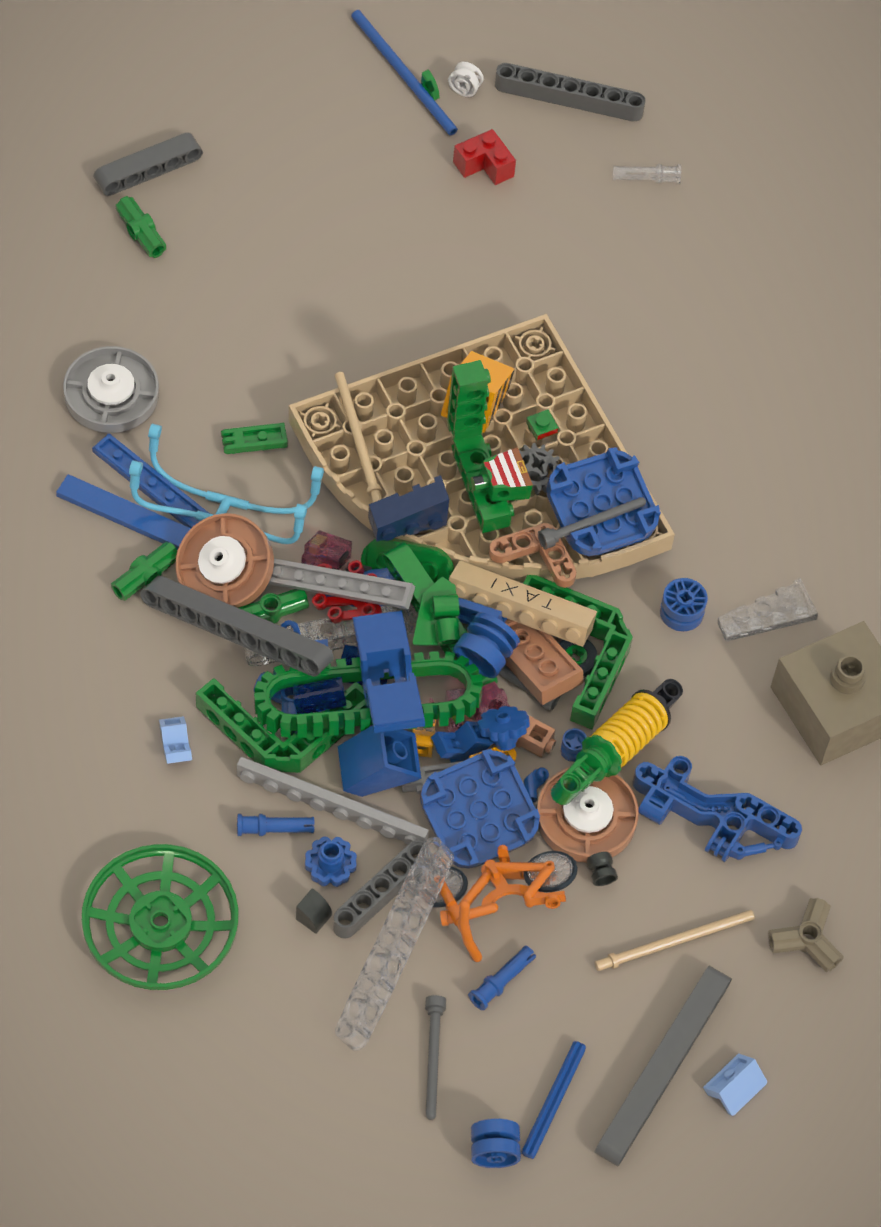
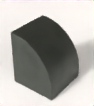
(313, 911)

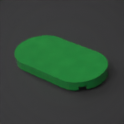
(432, 558)

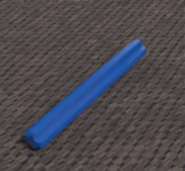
(553, 1100)

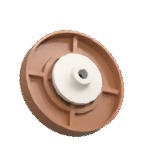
(226, 559)
(593, 822)

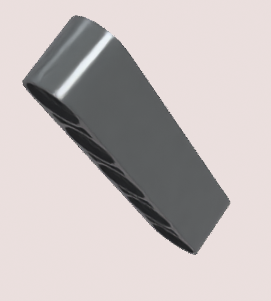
(148, 164)
(370, 896)

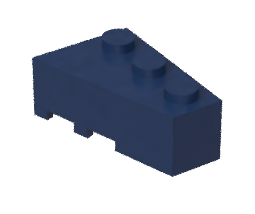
(411, 512)

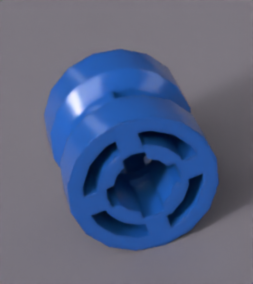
(572, 739)

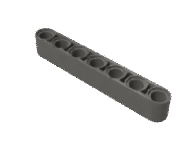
(570, 92)

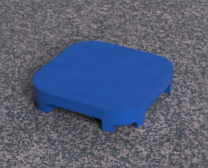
(594, 487)
(479, 808)

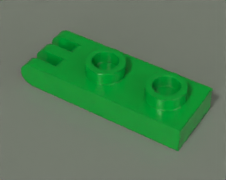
(254, 438)

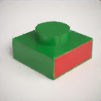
(542, 425)

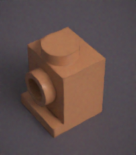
(538, 738)

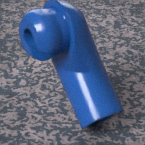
(534, 781)

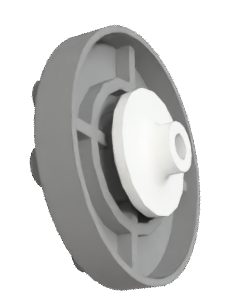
(111, 389)

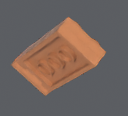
(542, 664)

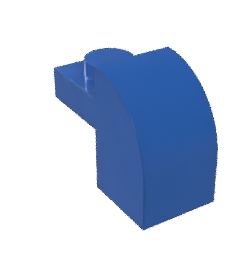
(462, 743)

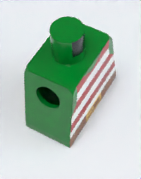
(504, 477)

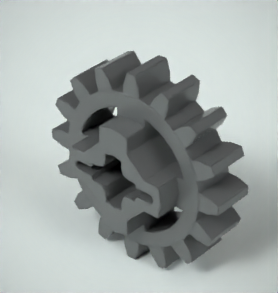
(538, 463)

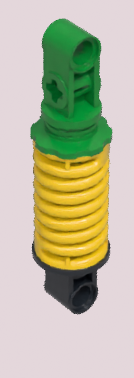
(618, 739)

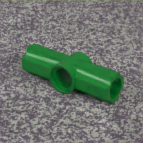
(140, 227)
(144, 570)
(284, 604)

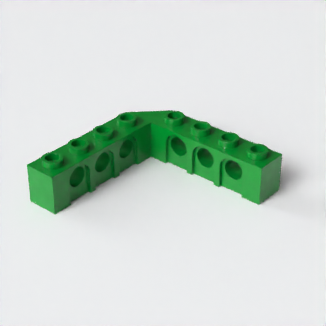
(466, 423)
(616, 647)
(260, 745)

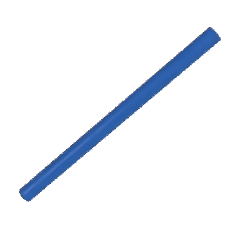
(404, 72)

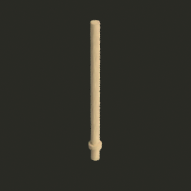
(373, 490)
(614, 960)

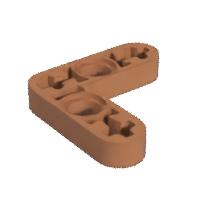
(531, 535)

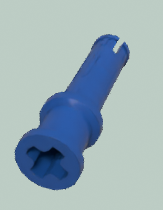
(262, 824)
(495, 984)

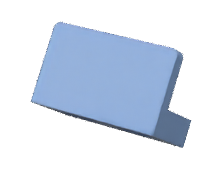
(736, 1083)

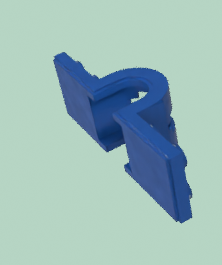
(384, 649)

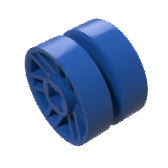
(683, 604)
(495, 1143)

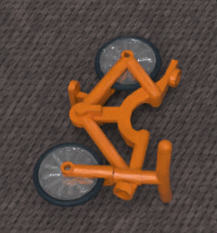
(543, 873)

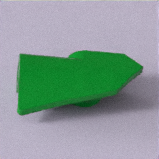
(438, 615)

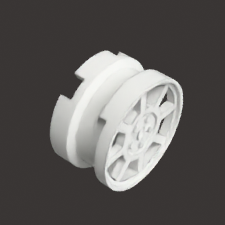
(464, 79)

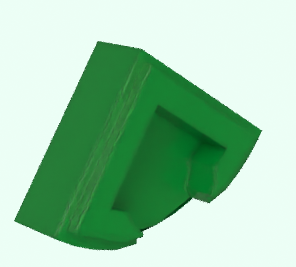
(430, 84)

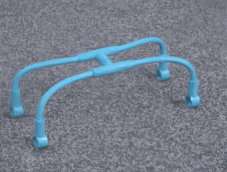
(224, 500)

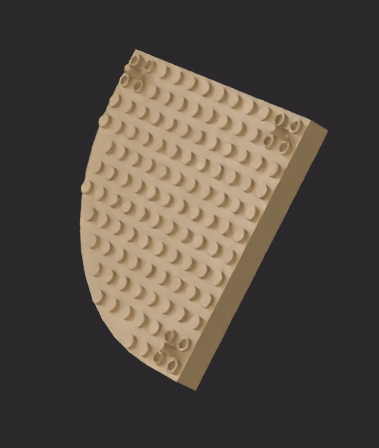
(413, 444)

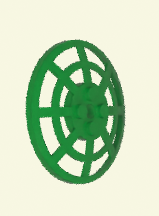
(156, 904)

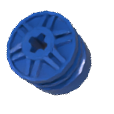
(487, 644)

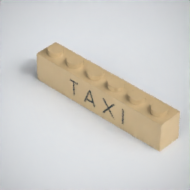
(524, 603)

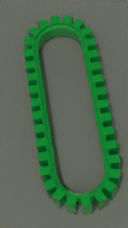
(348, 719)

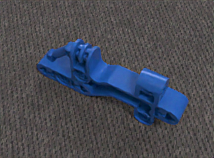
(713, 810)

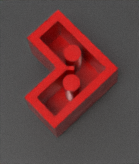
(487, 154)

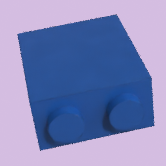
(378, 761)

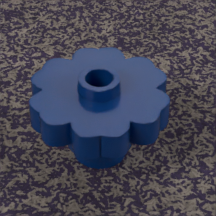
(504, 726)
(330, 861)

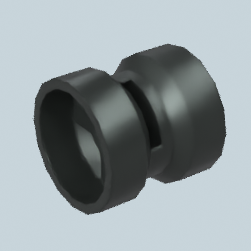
(602, 869)

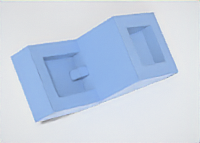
(175, 740)

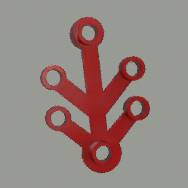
(362, 607)

